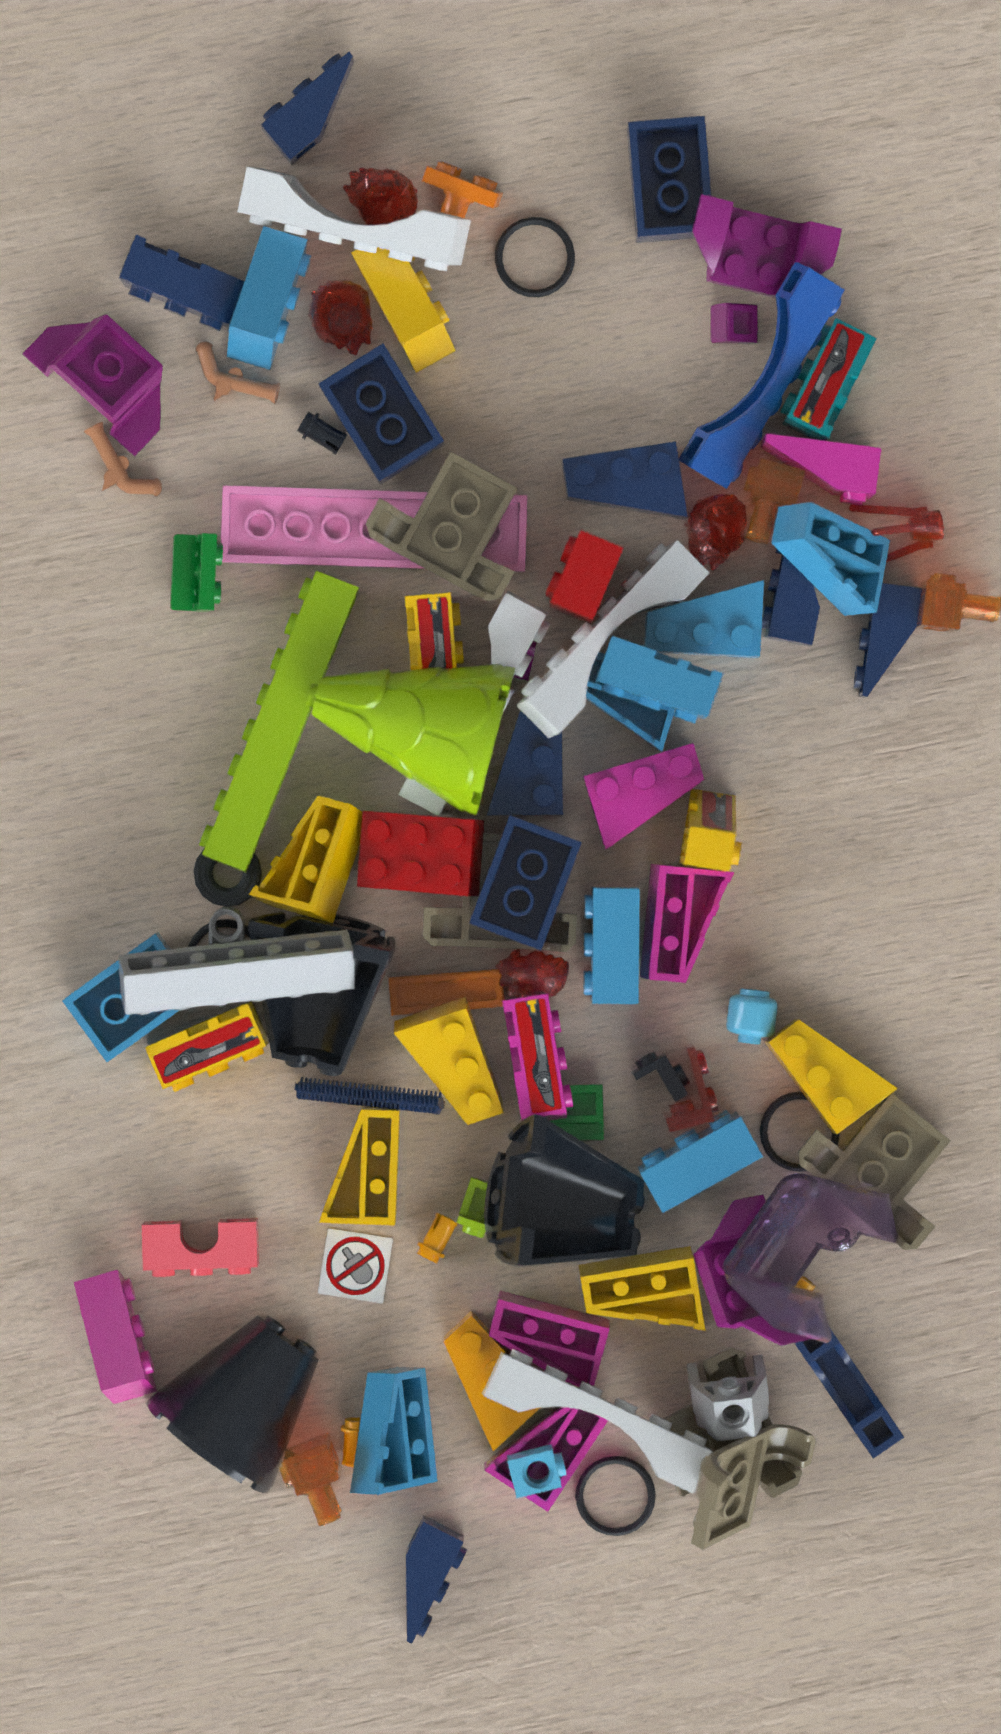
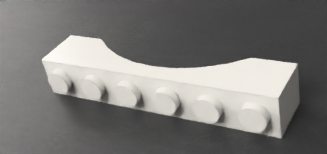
(282, 199)
(511, 634)
(562, 690)
(525, 1387)

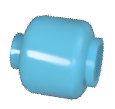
(752, 1015)

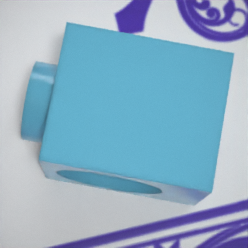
(523, 1483)

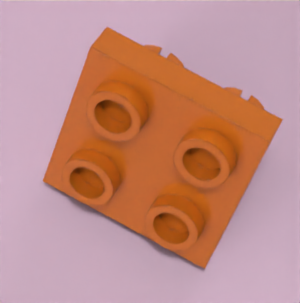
(460, 190)

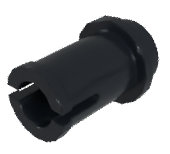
(321, 432)

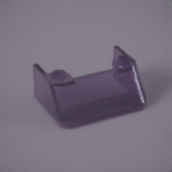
(785, 1237)

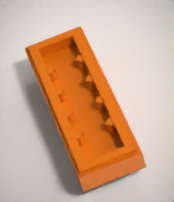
(425, 991)

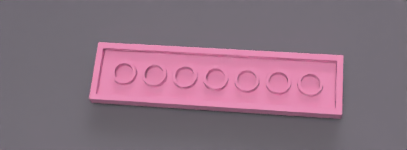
(331, 528)

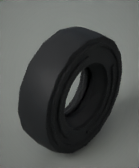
(220, 895)

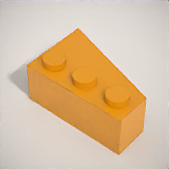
(474, 1358)

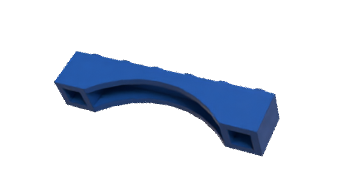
(802, 310)

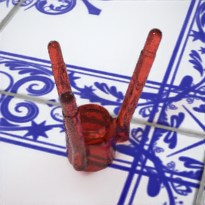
(924, 526)

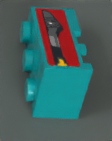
(827, 380)

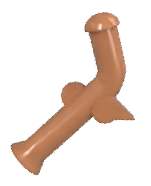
(234, 379)
(117, 466)

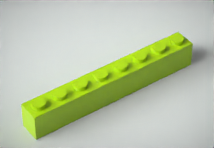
(280, 722)

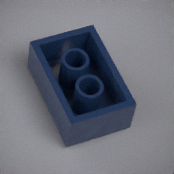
(667, 176)
(381, 413)
(525, 882)

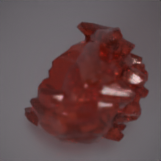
(382, 195)
(342, 314)
(716, 528)
(532, 974)

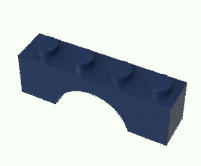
(851, 1394)

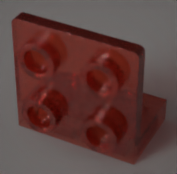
(684, 1113)

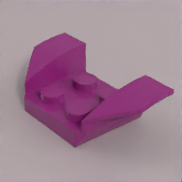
(758, 249)
(108, 372)
(726, 1304)

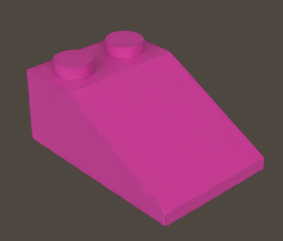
(833, 466)

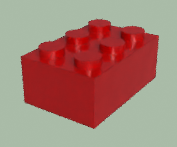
(585, 576)
(420, 853)

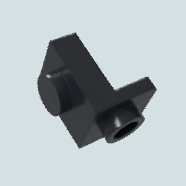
(673, 1077)

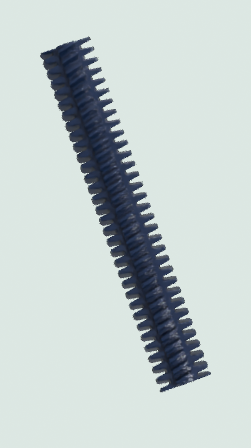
(369, 1097)

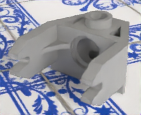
(713, 1397)

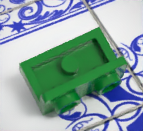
(195, 572)

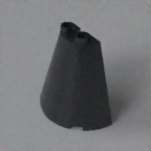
(324, 1024)
(559, 1199)
(241, 1401)

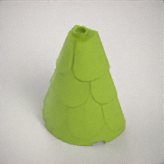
(422, 722)

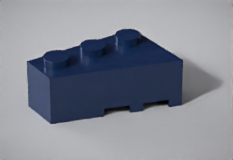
(180, 284)
(629, 479)
(530, 773)

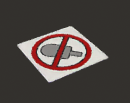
(355, 1265)

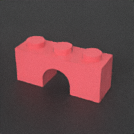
(167, 1250)

